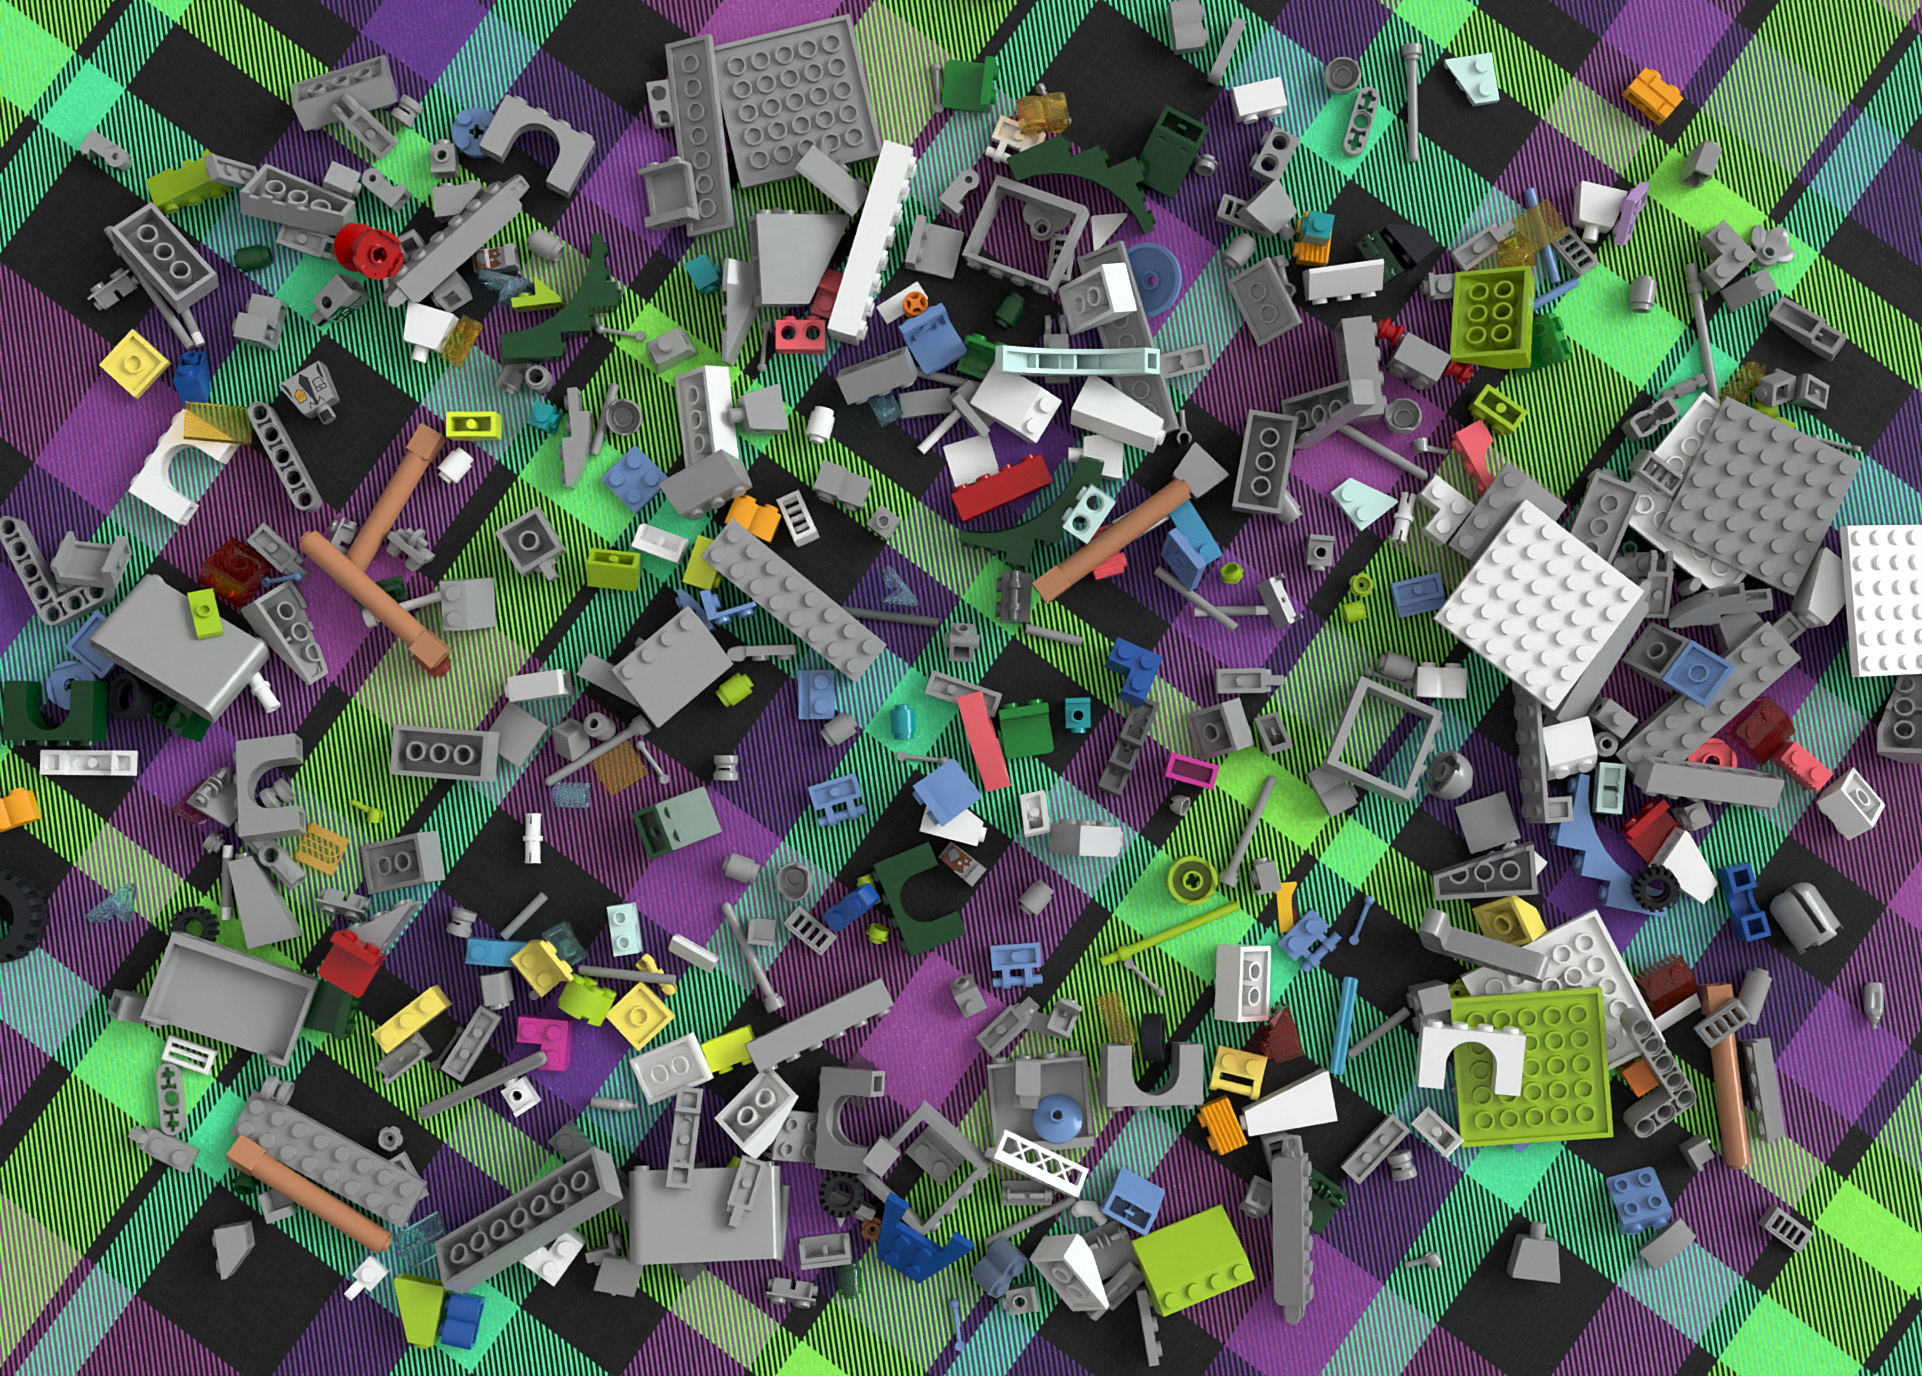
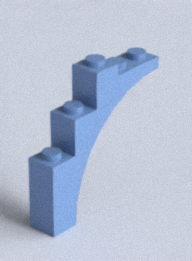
(1592, 857)

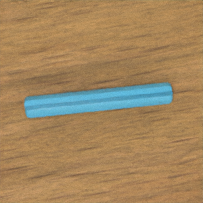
(1343, 1025)

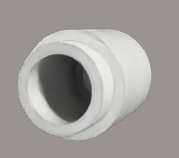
(820, 425)
(455, 466)

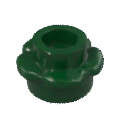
(244, 1184)

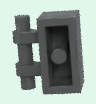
(1015, 597)

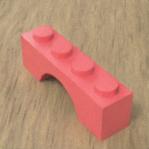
(1472, 446)

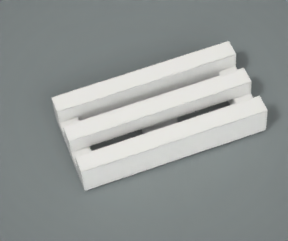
(198, 1047)

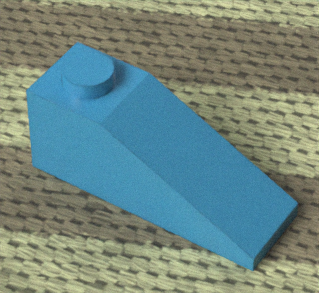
(1190, 524)
(492, 951)

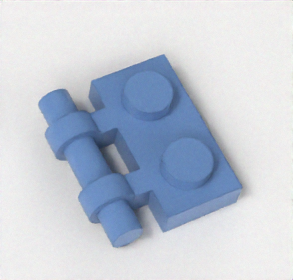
(835, 792)
(1303, 935)
(1016, 956)

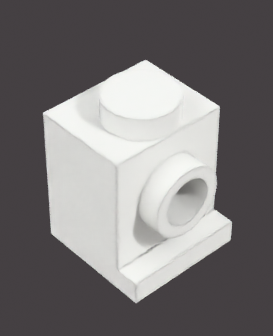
(529, 1095)

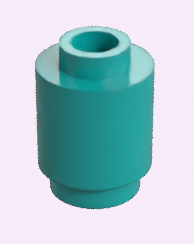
(903, 722)

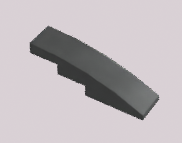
(1127, 748)

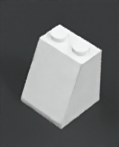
(1821, 591)

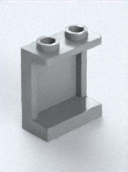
(670, 194)
(91, 562)

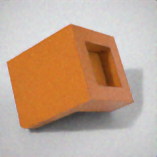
(1637, 1076)

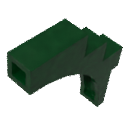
(1120, 180)
(544, 341)
(1046, 526)

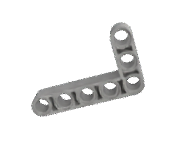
(45, 579)
(1441, 938)
(1674, 1092)

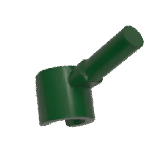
(1629, 545)

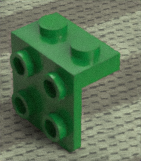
(970, 85)
(1547, 343)
(979, 356)
(1026, 729)

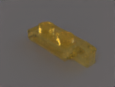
(1117, 1019)

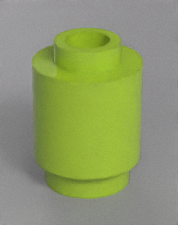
(735, 689)

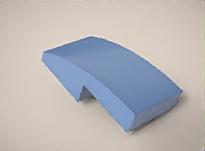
(685, 599)

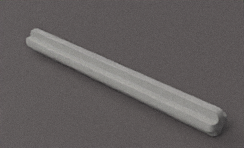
(483, 1085)

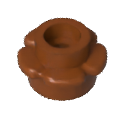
(867, 1233)

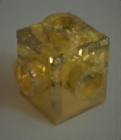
(1516, 251)

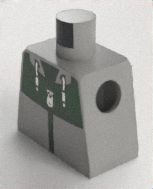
(338, 300)

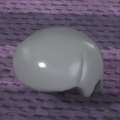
(1342, 75)
(1402, 416)
(623, 417)
(794, 881)

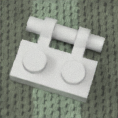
(1008, 135)

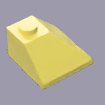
(1509, 920)

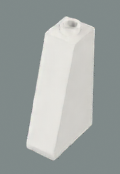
(1116, 416)
(1293, 1106)

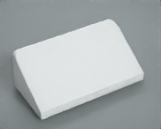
(693, 953)

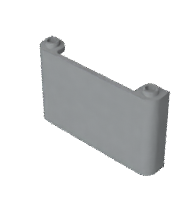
(158, 642)
(230, 997)
(692, 1223)

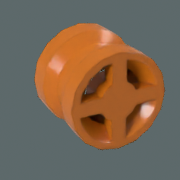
(917, 301)

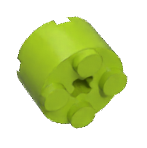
(1203, 887)
(586, 1000)

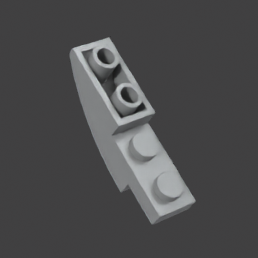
(575, 449)
(1709, 605)

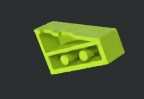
(184, 186)

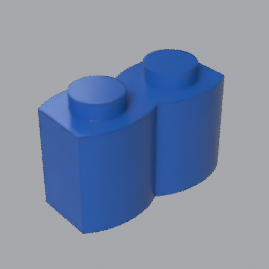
(851, 907)
(462, 1320)

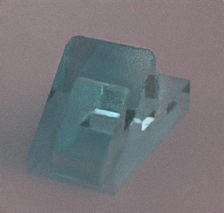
(509, 285)
(885, 408)
(902, 596)
(120, 902)
(565, 943)

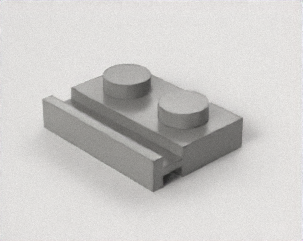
(935, 1155)

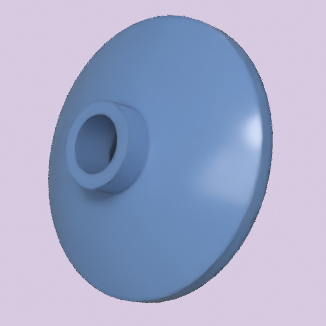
(1057, 1130)

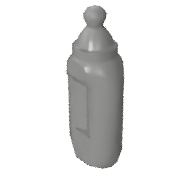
(1689, 586)
(1873, 1002)
(619, 1105)

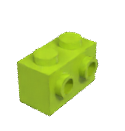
(1497, 410)
(610, 571)

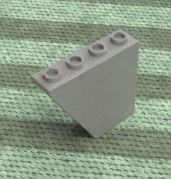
(791, 254)

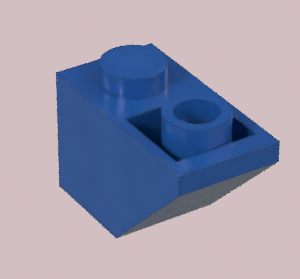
(193, 377)

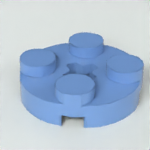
(462, 128)
(61, 677)

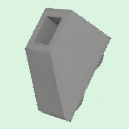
(453, 199)
(233, 1245)

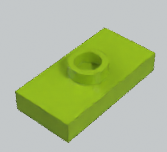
(205, 613)

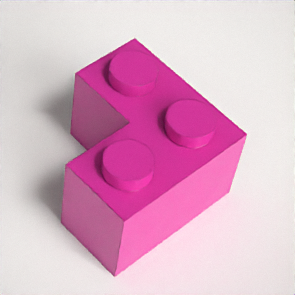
(552, 1034)

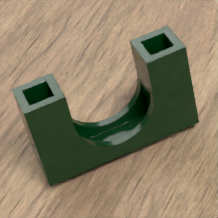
(84, 723)
(917, 934)

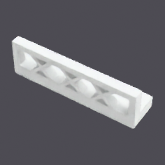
(1033, 1172)

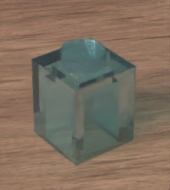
(571, 795)

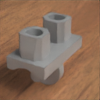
(413, 545)

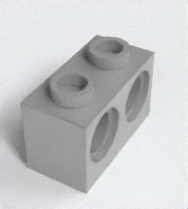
(1277, 158)

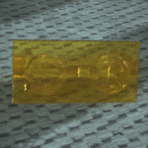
(461, 341)
(1750, 377)

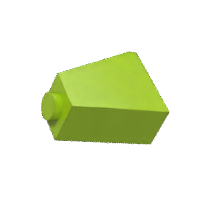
(421, 1307)

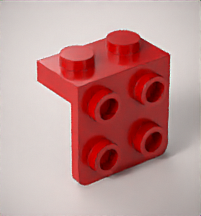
(1649, 828)
(351, 962)

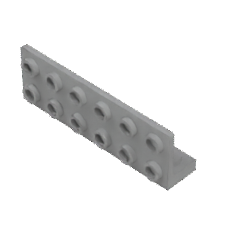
(1531, 761)

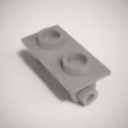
(105, 293)
(512, 377)
(342, 532)
(352, 908)
(1025, 1193)
(800, 1296)

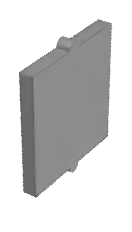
(618, 1276)

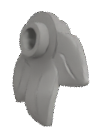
(1039, 217)
(1771, 243)

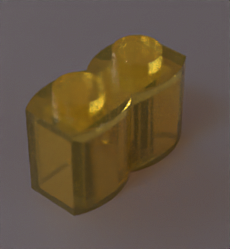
(1042, 114)

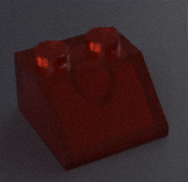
(234, 572)
(1762, 729)
(1666, 984)
(1281, 1036)

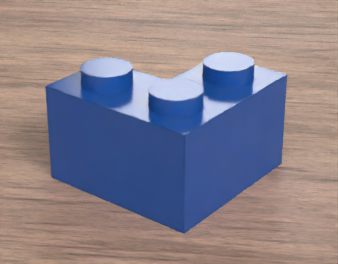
(1138, 667)

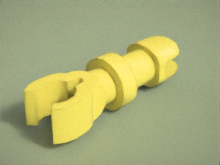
(651, 967)

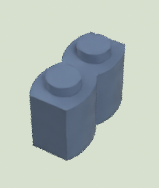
(999, 1267)

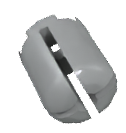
(1804, 916)

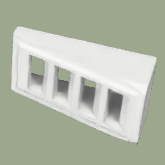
(806, 536)

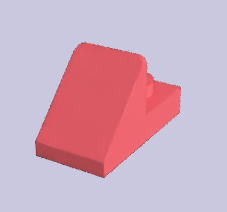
(827, 294)

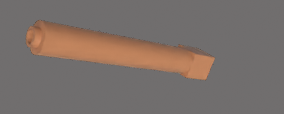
(421, 451)
(1112, 540)
(421, 641)
(1727, 1080)
(255, 1162)

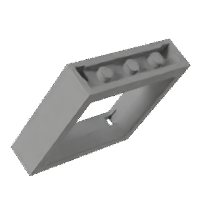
(1005, 186)
(1362, 779)
(958, 1141)

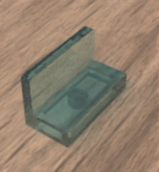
(417, 1241)

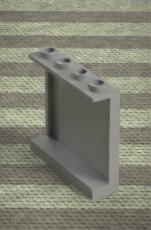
(1059, 1076)

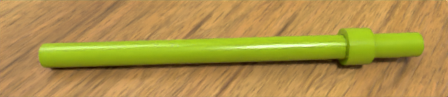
(1124, 952)

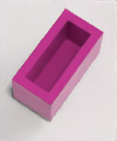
(1190, 771)

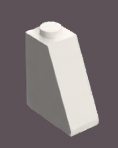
(539, 686)
(963, 828)
(1687, 864)

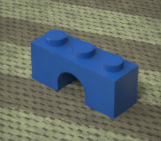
(1738, 885)

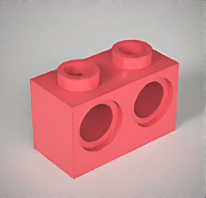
(800, 343)

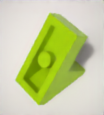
(543, 299)

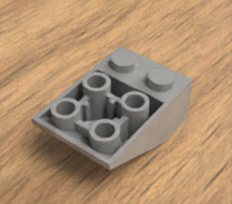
(387, 924)

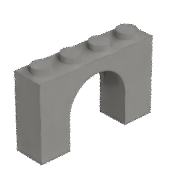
(516, 118)
(252, 760)
(836, 1087)
(1181, 1089)

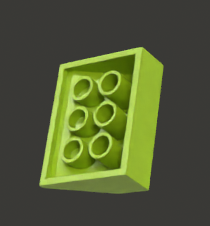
(1493, 317)
(1191, 1260)

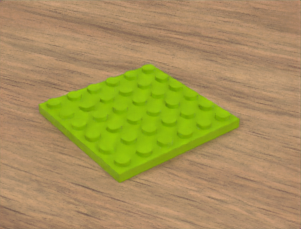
(1562, 1074)

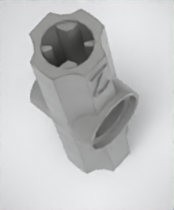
(283, 867)

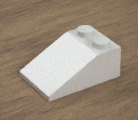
(1097, 297)
(1015, 403)
(758, 1113)
(1071, 1271)

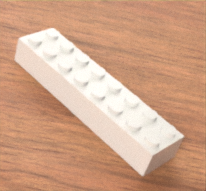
(871, 243)

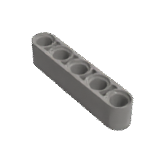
(276, 449)

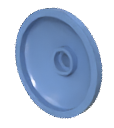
(1155, 261)

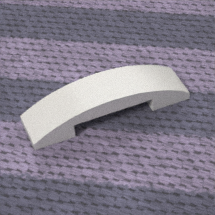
(88, 762)

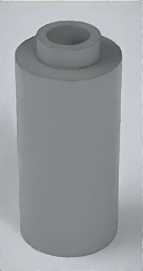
(1754, 992)

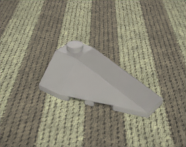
(739, 309)
(284, 626)
(1901, 725)

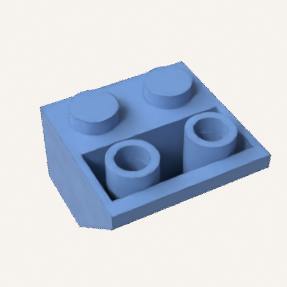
(1132, 1201)

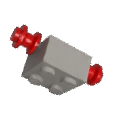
(1417, 359)

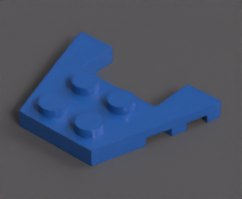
(911, 1251)

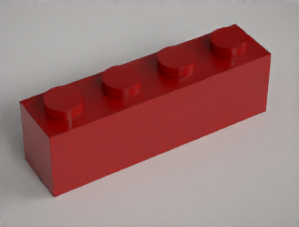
(1002, 488)

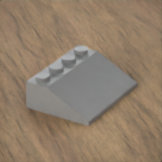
(1497, 506)
(672, 666)

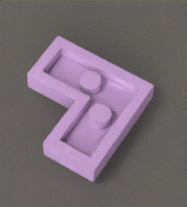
(1630, 207)

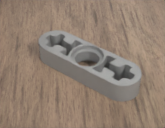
(1227, 51)
(1359, 103)
(180, 1116)

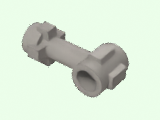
(1280, 263)

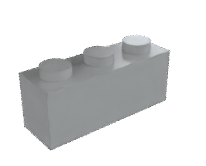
(877, 376)

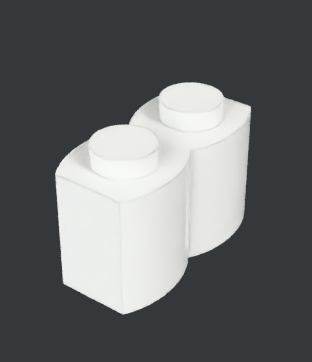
(1440, 682)

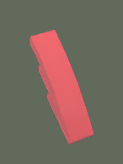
(983, 741)

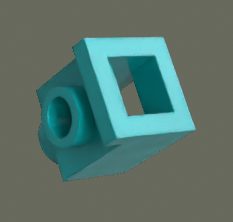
(545, 417)
(1073, 705)

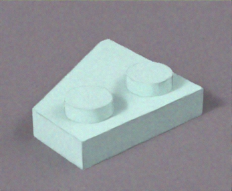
(1476, 77)
(1361, 502)

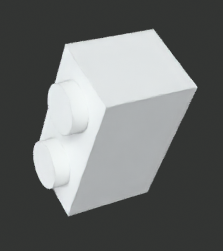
(1258, 100)

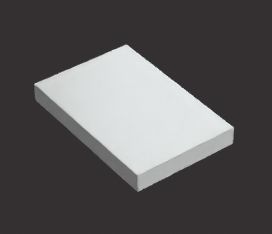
(671, 1066)

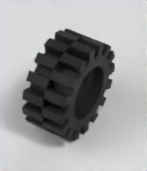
(1655, 902)
(200, 914)
(852, 1183)

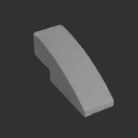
(1807, 328)

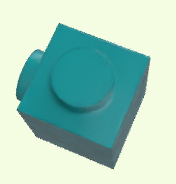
(1316, 228)
(704, 274)

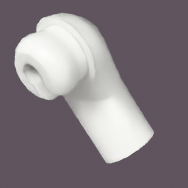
(1089, 1208)

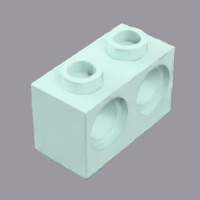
(1094, 516)
(1608, 788)
(624, 929)

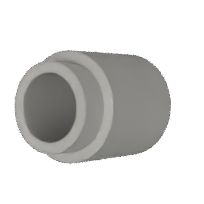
(545, 245)
(1239, 252)
(1642, 294)
(533, 374)
(1290, 509)
(1396, 665)
(599, 726)
(839, 729)
(1610, 743)
(741, 868)
(1036, 898)

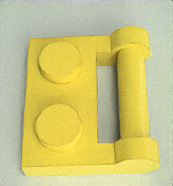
(1240, 1064)

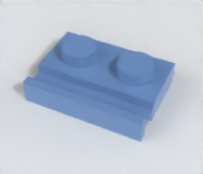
(1418, 595)
(816, 694)

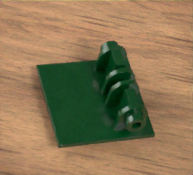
(1325, 1200)

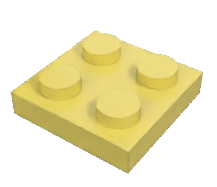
(135, 364)
(640, 1015)

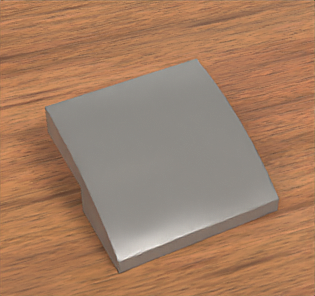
(517, 733)
(1488, 822)

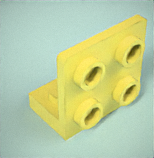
(541, 966)

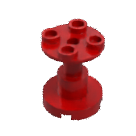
(368, 251)

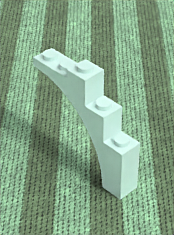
(1077, 362)

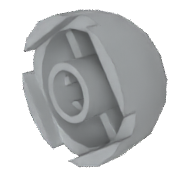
(1449, 775)

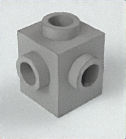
(962, 642)

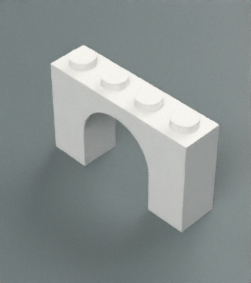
(153, 481)
(1439, 1039)

